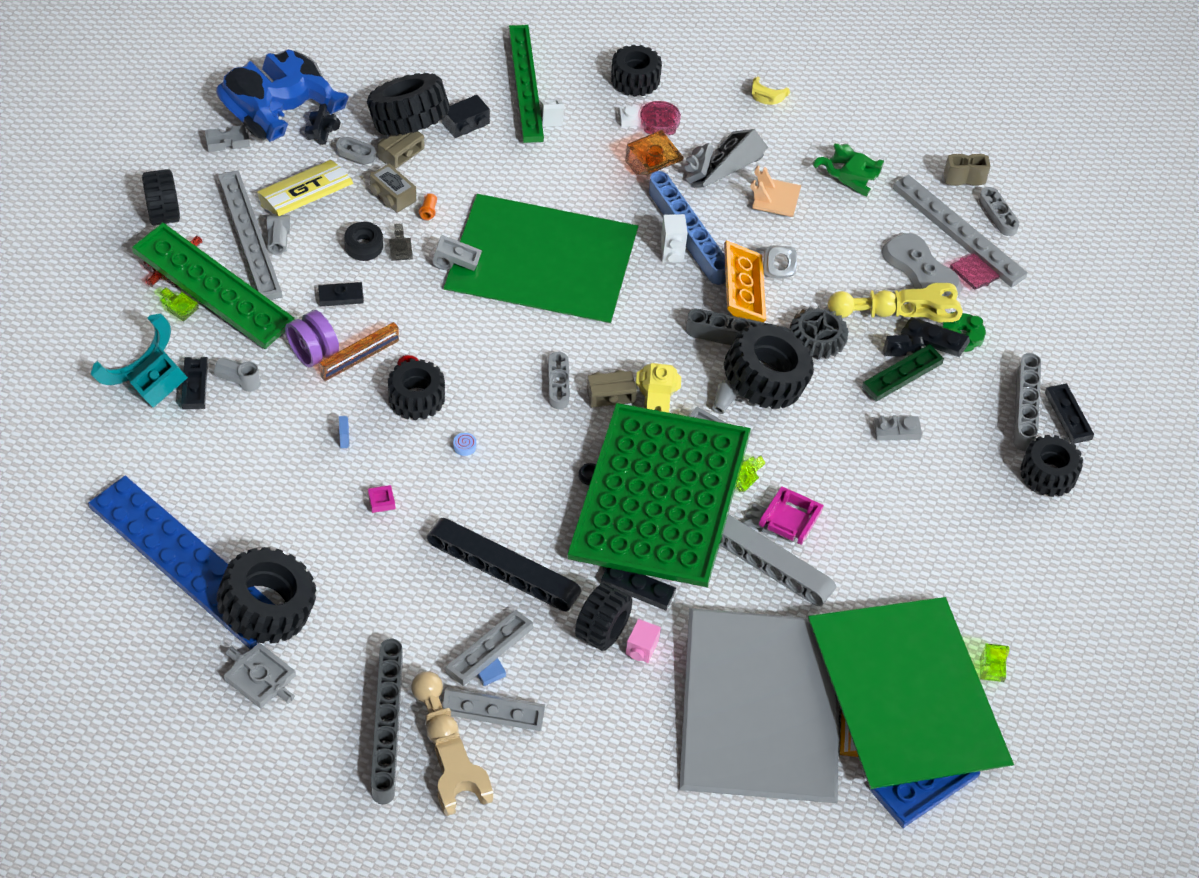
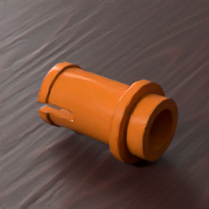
(427, 210)

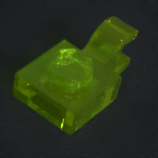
(179, 305)
(748, 472)

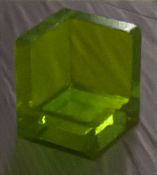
(993, 662)

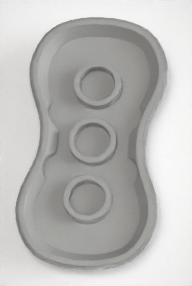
(914, 258)

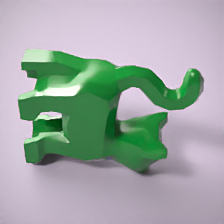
(856, 169)

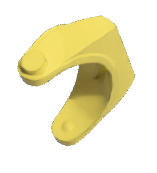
(767, 95)

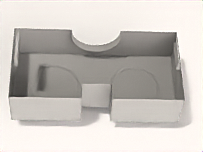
(218, 140)

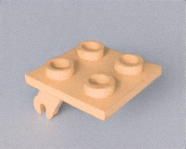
(774, 195)

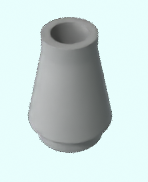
(724, 397)

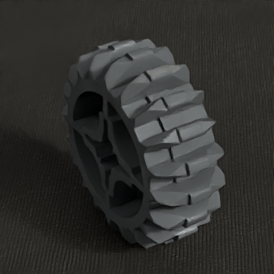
(831, 330)

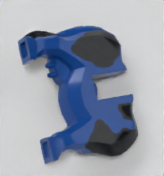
(261, 102)

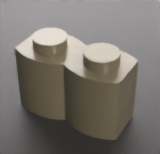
(967, 169)

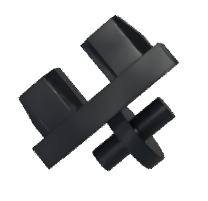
(321, 125)

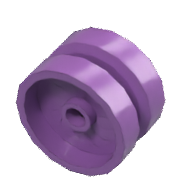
(312, 338)

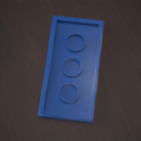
(914, 799)

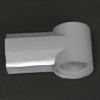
(277, 232)
(242, 373)

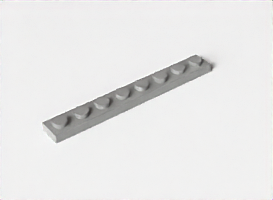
(959, 230)
(249, 235)

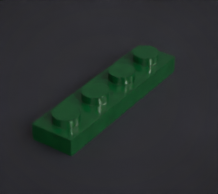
(902, 373)

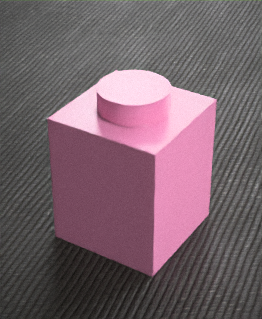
(643, 641)

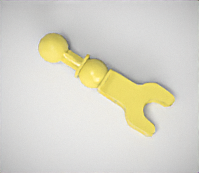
(923, 303)

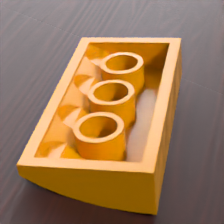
(744, 282)

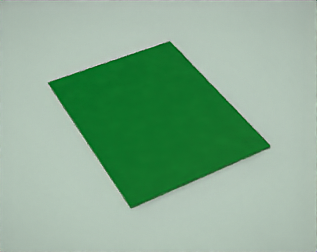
(544, 258)
(909, 692)

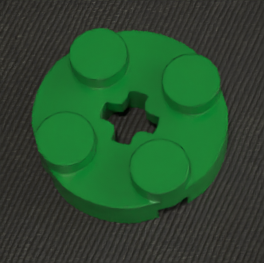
(972, 325)

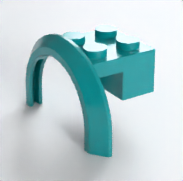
(153, 373)

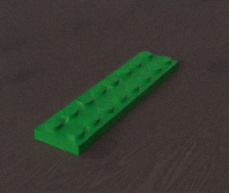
(213, 285)

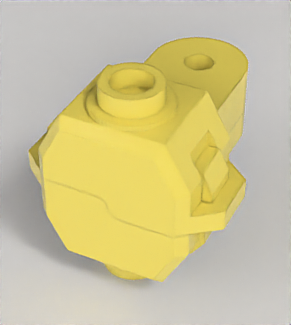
(657, 385)

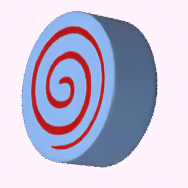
(464, 444)

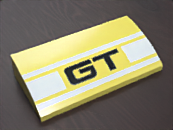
(304, 188)

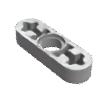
(999, 220)
(558, 387)

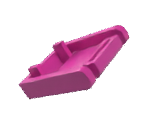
(788, 520)

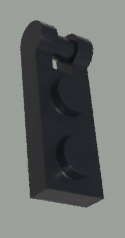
(195, 385)

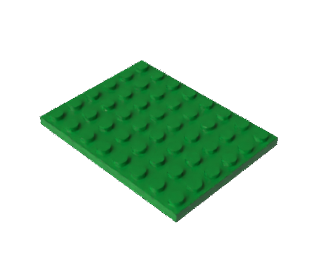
(660, 495)

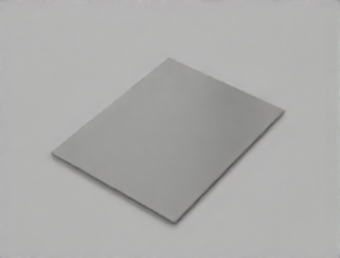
(758, 709)

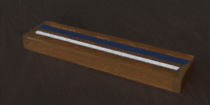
(359, 351)

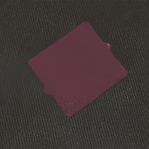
(974, 271)

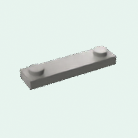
(489, 647)
(494, 709)

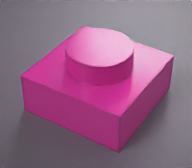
(381, 499)

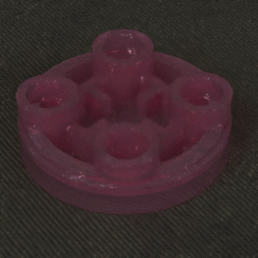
(660, 116)

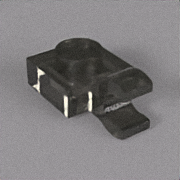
(400, 247)

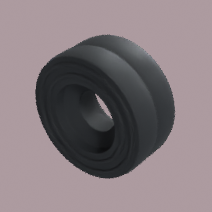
(363, 251)

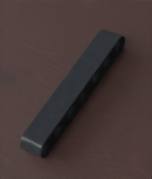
(504, 564)

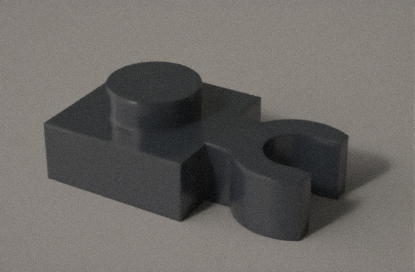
(901, 344)

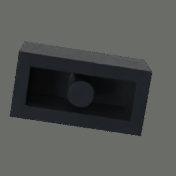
(467, 116)

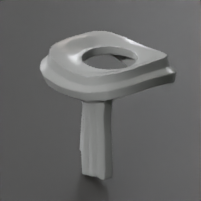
(768, 261)

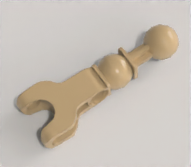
(443, 732)

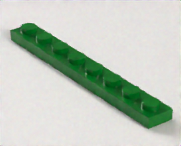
(526, 84)

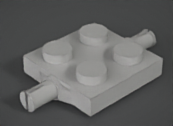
(259, 675)

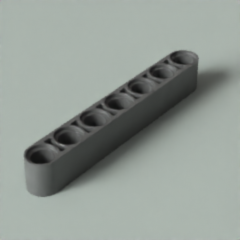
(387, 729)

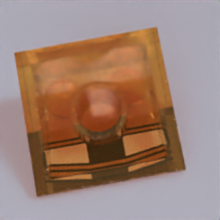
(651, 154)

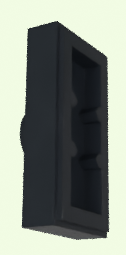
(341, 294)

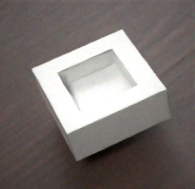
(630, 116)

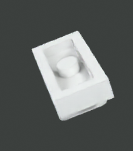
(552, 112)

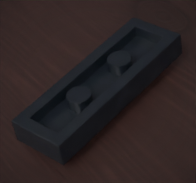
(937, 336)
(1069, 413)
(640, 587)

